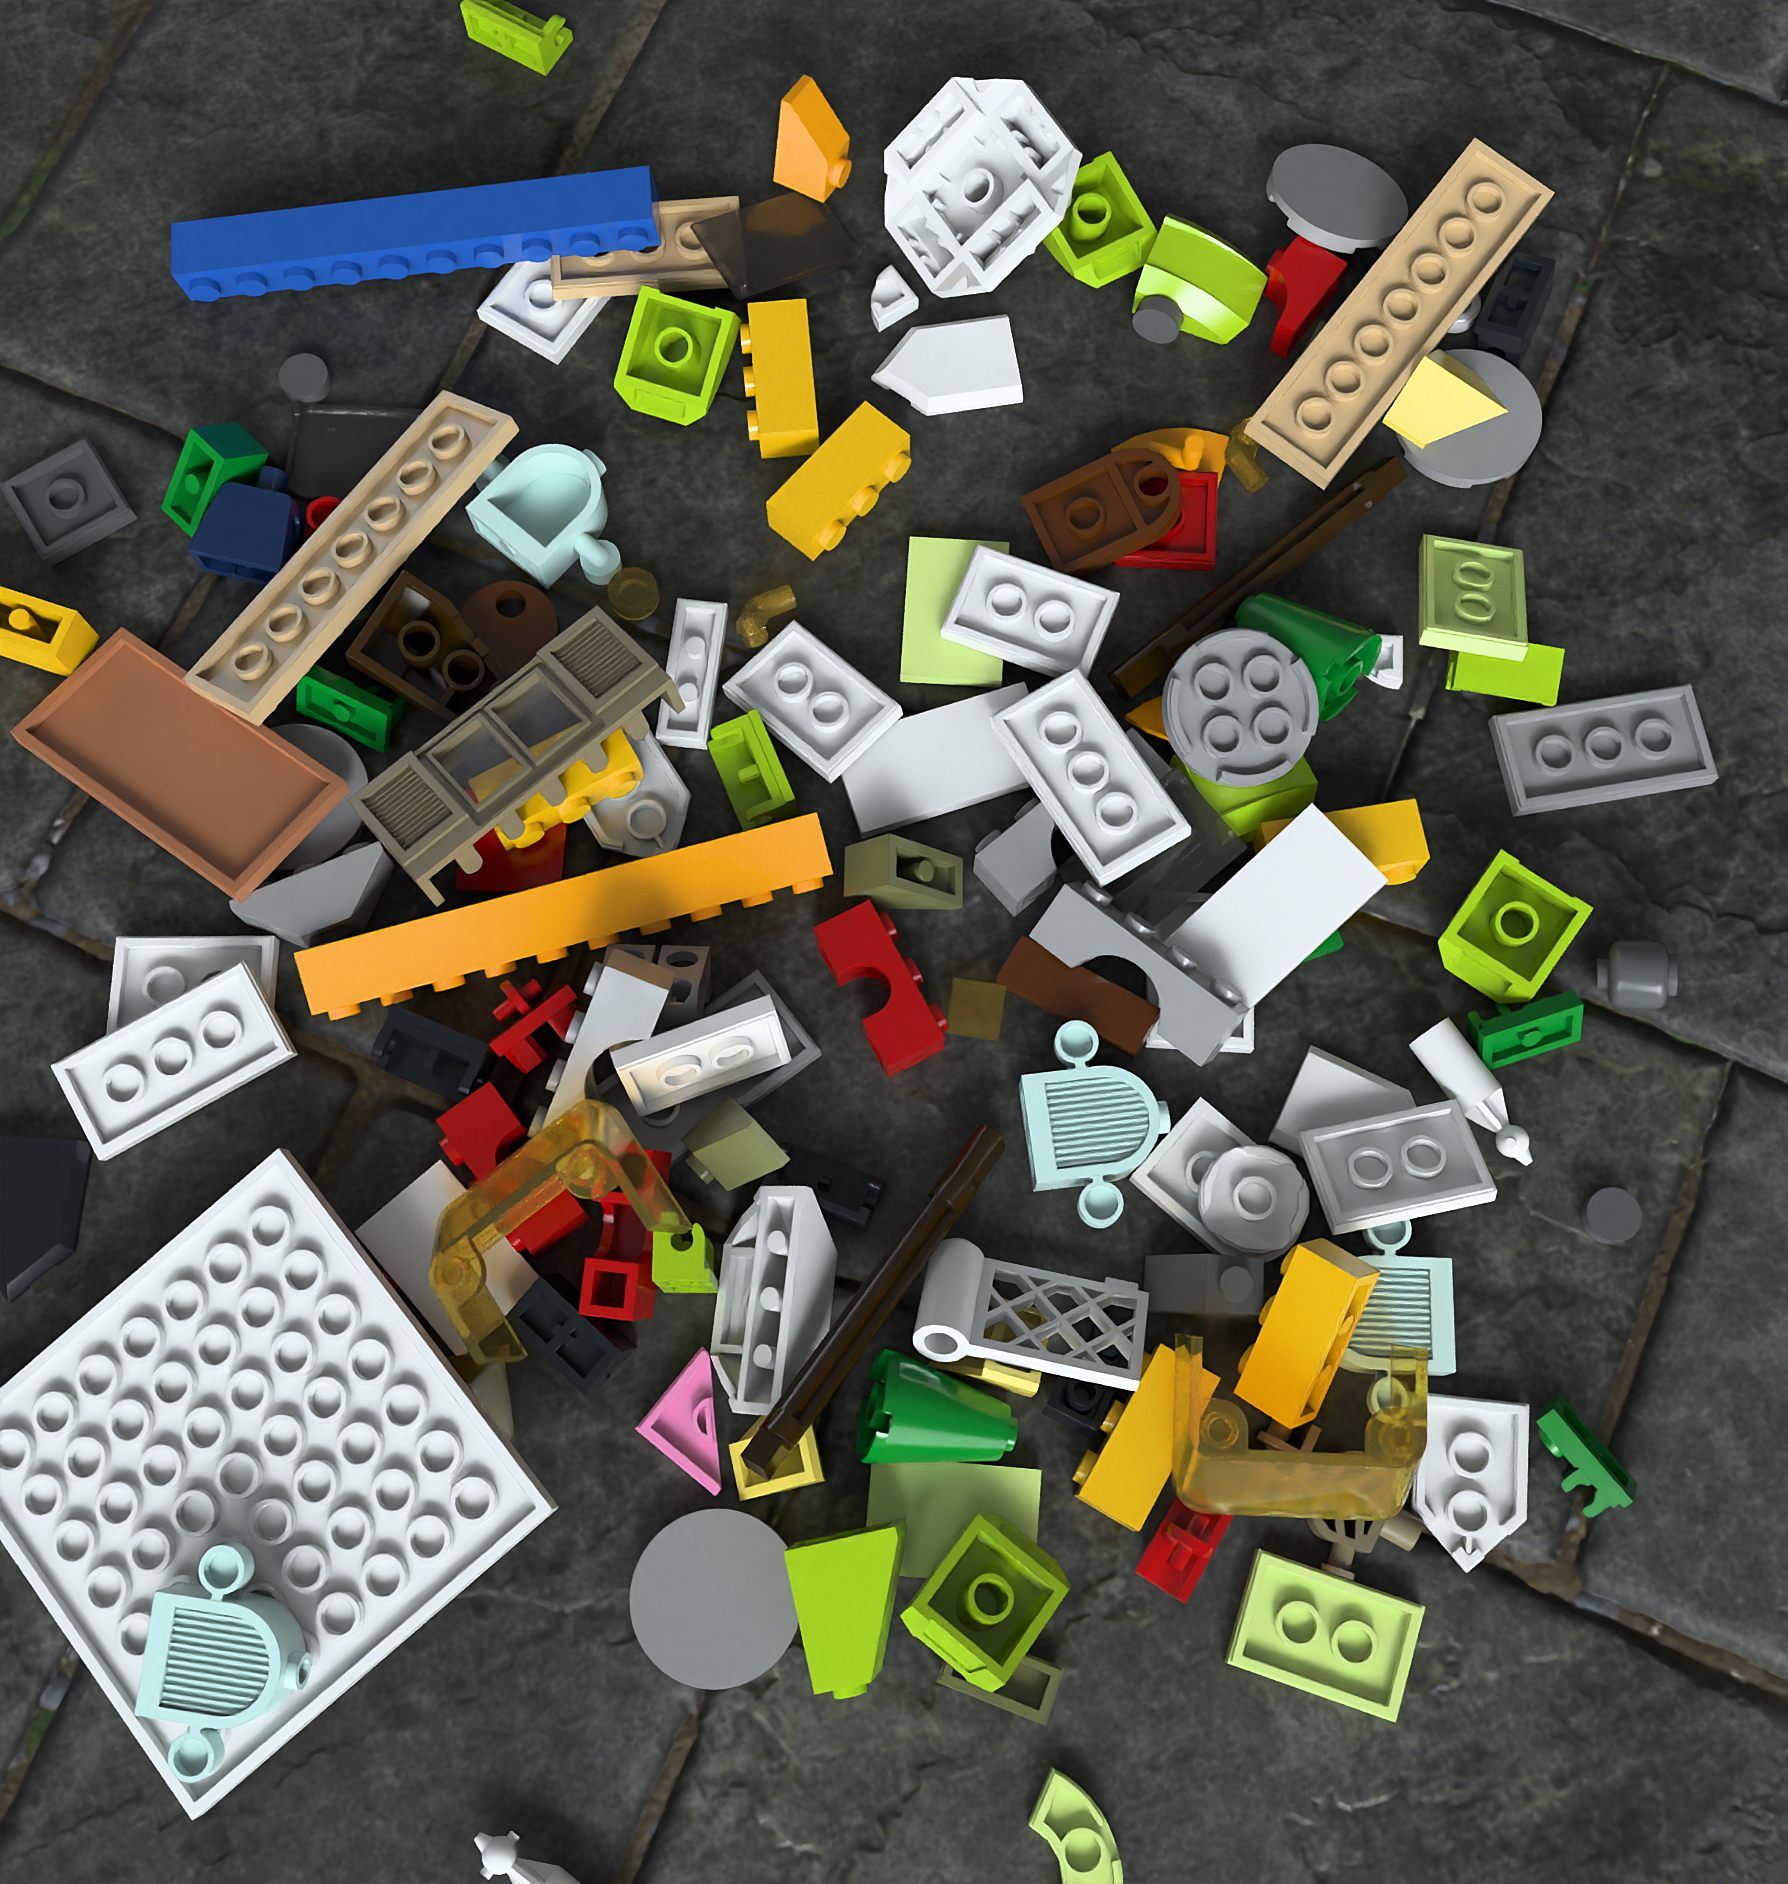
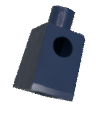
(250, 529)

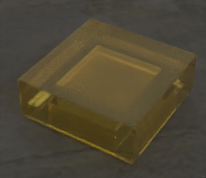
(976, 1009)

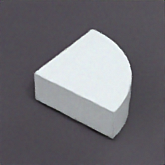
(891, 299)
(1389, 665)

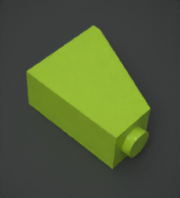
(846, 1602)

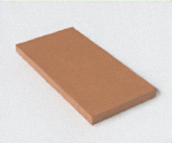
(179, 765)

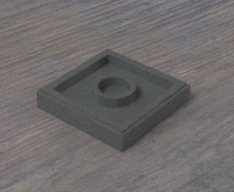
(68, 501)

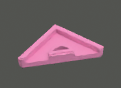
(685, 1423)

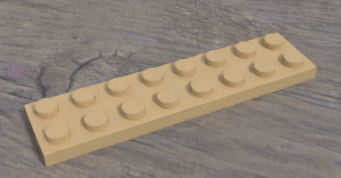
(1398, 313)
(350, 557)

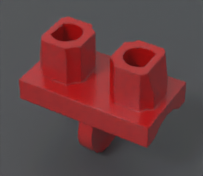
(516, 1040)
(1181, 1549)

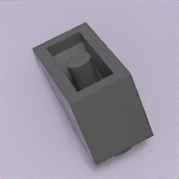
(1204, 1286)

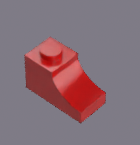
(1301, 287)

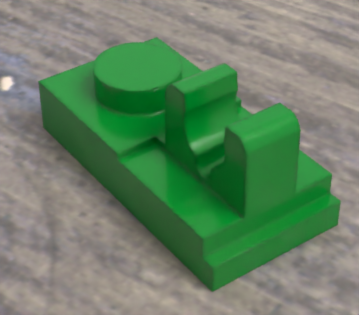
(348, 708)
(1528, 1031)
(1593, 1463)

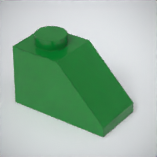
(207, 462)

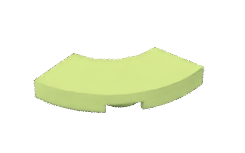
(1076, 1832)

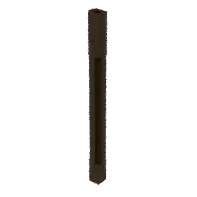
(1256, 576)
(872, 1304)

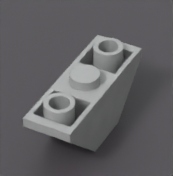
(320, 898)

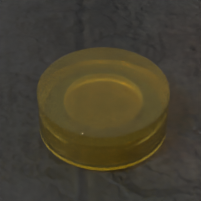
(633, 593)

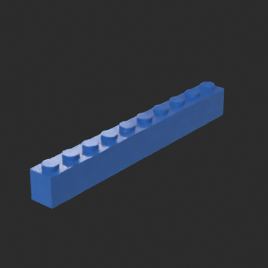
(416, 234)

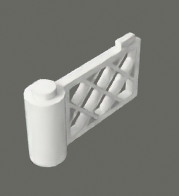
(956, 1314)

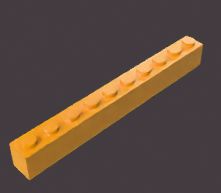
(562, 914)

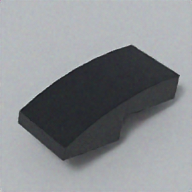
(1081, 1402)

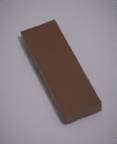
(1078, 994)

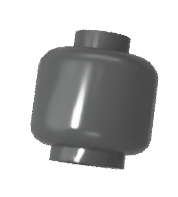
(1637, 974)

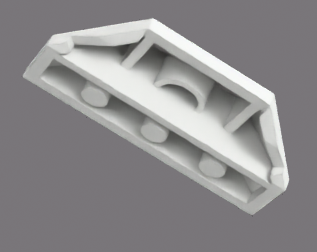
(772, 1296)

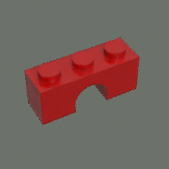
(862, 946)
(482, 1134)
(619, 1275)

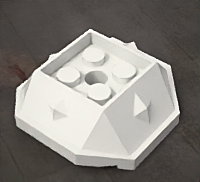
(955, 151)

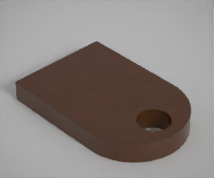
(1101, 512)
(513, 639)

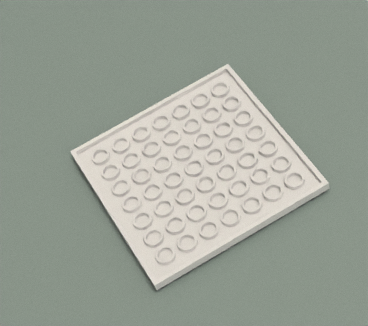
(263, 1400)

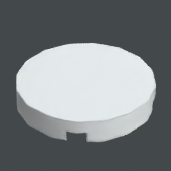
(1253, 1200)

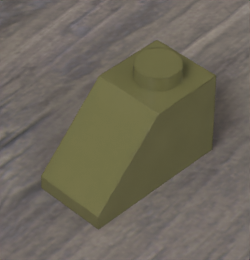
(902, 875)
(732, 1147)

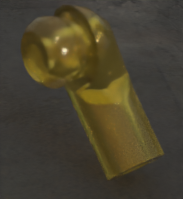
(1240, 457)
(759, 610)

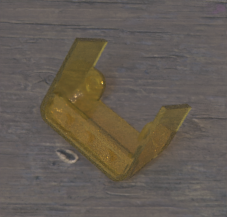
(583, 1151)
(1222, 1476)

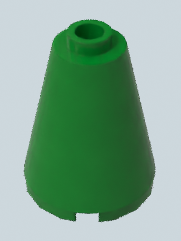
(1327, 644)
(929, 1417)

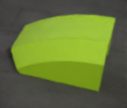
(1104, 226)
(1204, 278)
(674, 356)
(1250, 806)
(1510, 931)
(987, 1600)

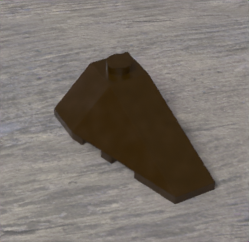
(425, 652)

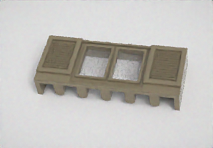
(512, 747)

